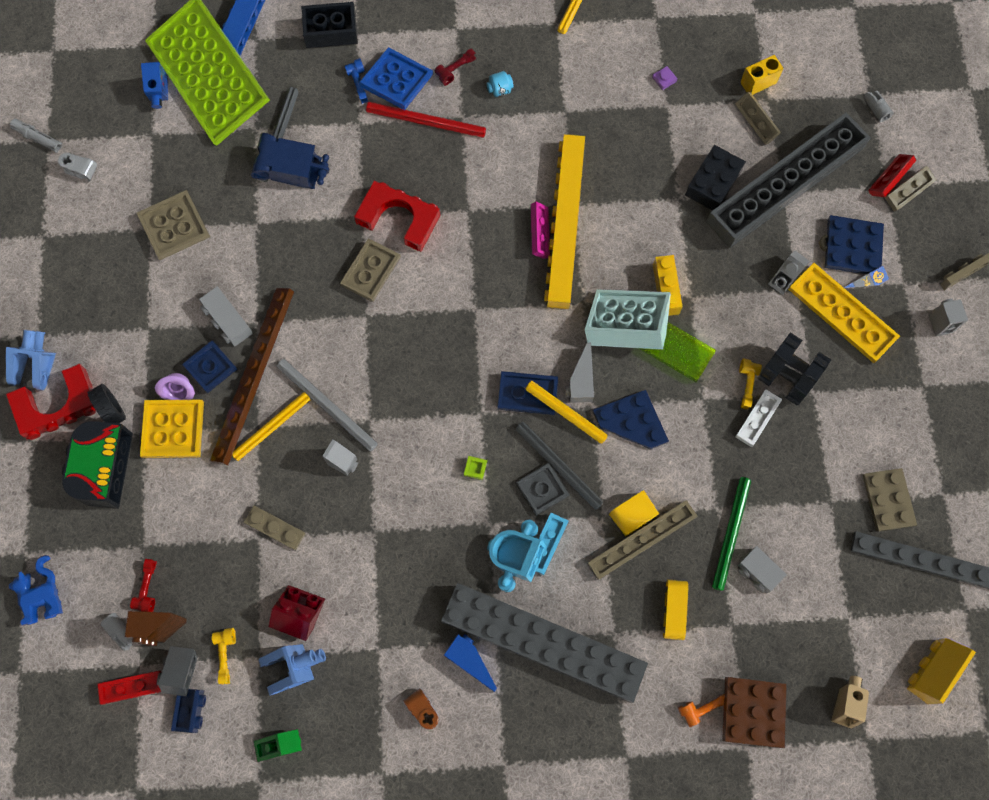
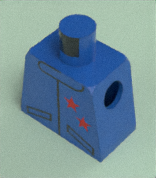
(155, 83)

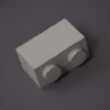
(948, 317)
(761, 570)

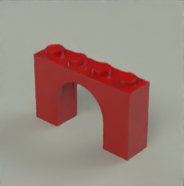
(382, 197)
(33, 423)

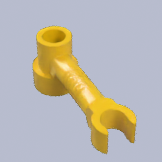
(750, 369)
(223, 639)

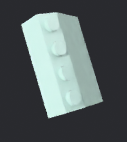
(628, 319)

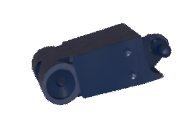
(289, 162)

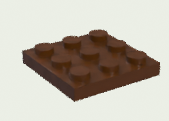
(754, 712)

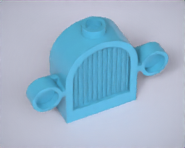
(516, 554)

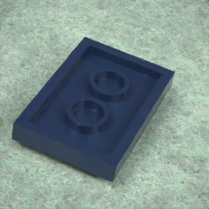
(516, 398)

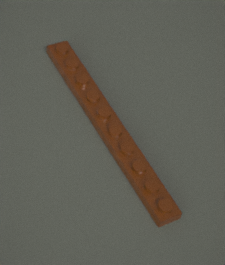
(252, 376)

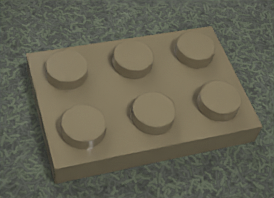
(370, 270)
(889, 500)

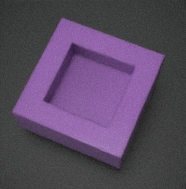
(664, 78)

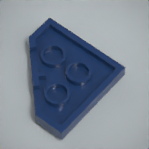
(633, 420)

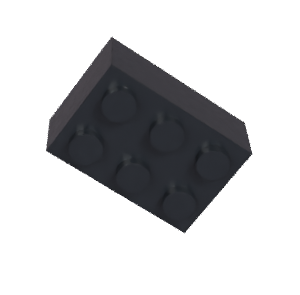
(329, 24)
(715, 178)

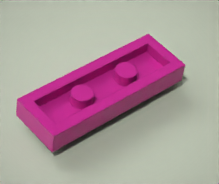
(540, 230)

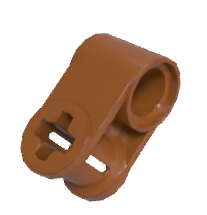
(419, 707)

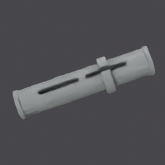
(29, 131)

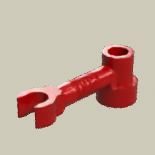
(143, 602)

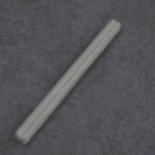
(327, 405)

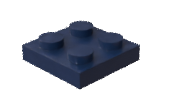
(209, 366)

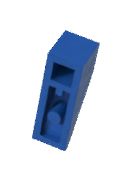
(467, 658)

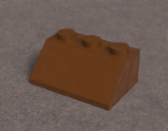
(152, 627)

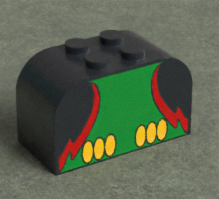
(97, 463)

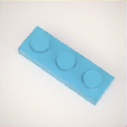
(551, 536)

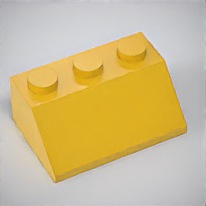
(940, 671)

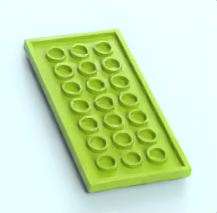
(207, 70)

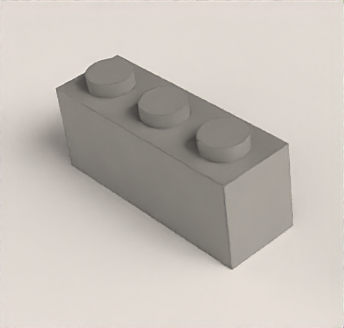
(225, 317)

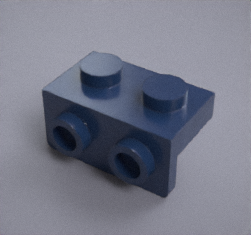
(188, 711)

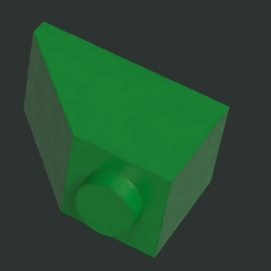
(277, 745)

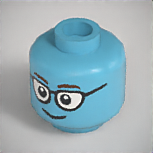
(500, 84)

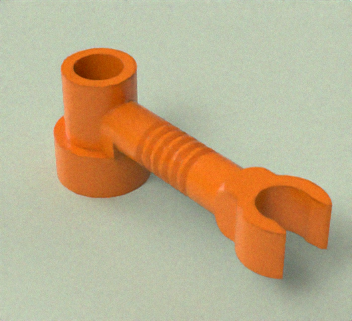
(692, 714)

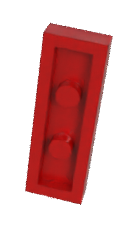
(892, 175)
(128, 688)

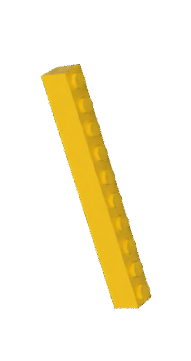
(565, 223)

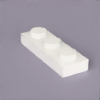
(758, 418)

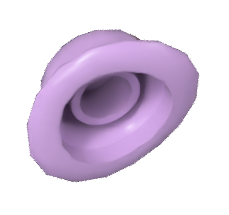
(174, 387)

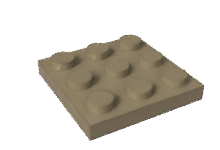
(173, 225)

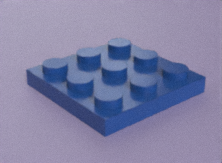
(396, 78)

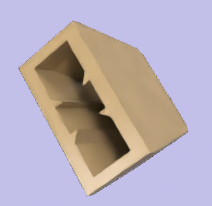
(851, 704)

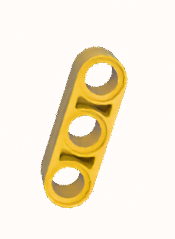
(676, 610)

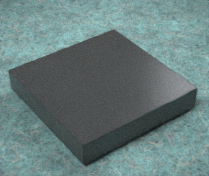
(542, 489)

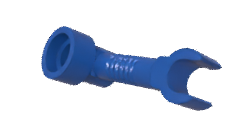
(355, 69)

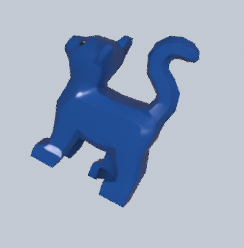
(42, 595)

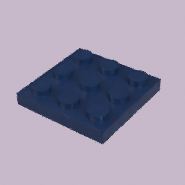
(853, 245)

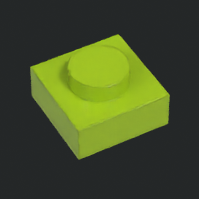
(475, 468)

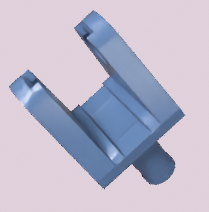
(41, 360)
(298, 663)

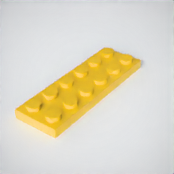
(844, 312)

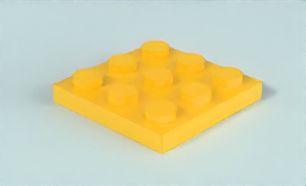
(172, 429)

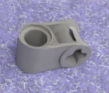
(77, 166)

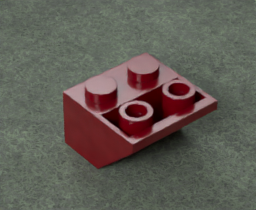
(296, 612)

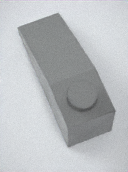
(581, 381)

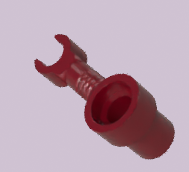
(445, 74)

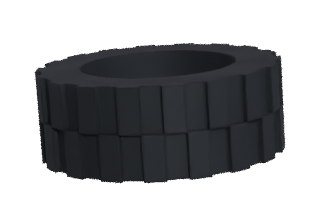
(106, 404)

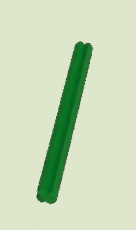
(731, 534)

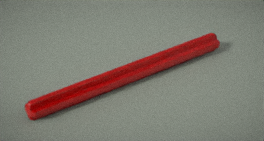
(425, 119)

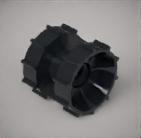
(794, 369)

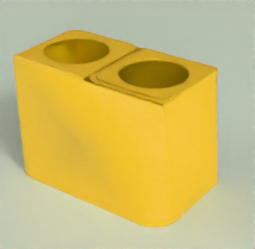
(764, 81)
(634, 513)

